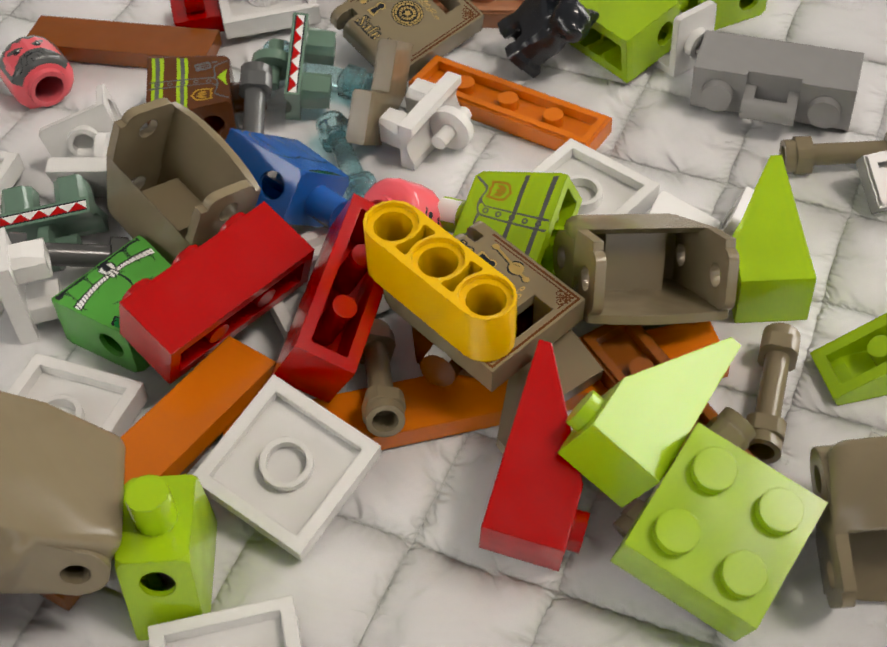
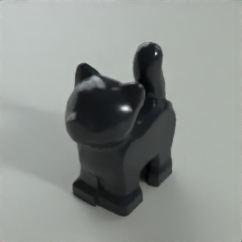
(543, 30)

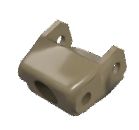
(183, 176)
(647, 268)
(57, 499)
(854, 522)

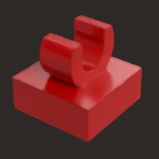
(197, 14)

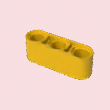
(441, 280)

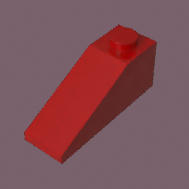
(536, 489)

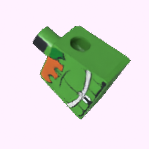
(91, 303)

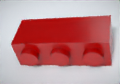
(214, 290)
(334, 311)

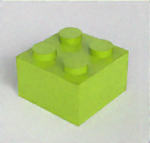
(719, 533)

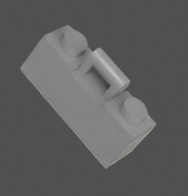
(776, 80)

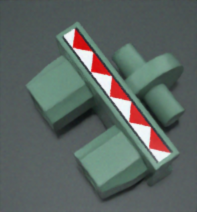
(306, 46)
(60, 222)

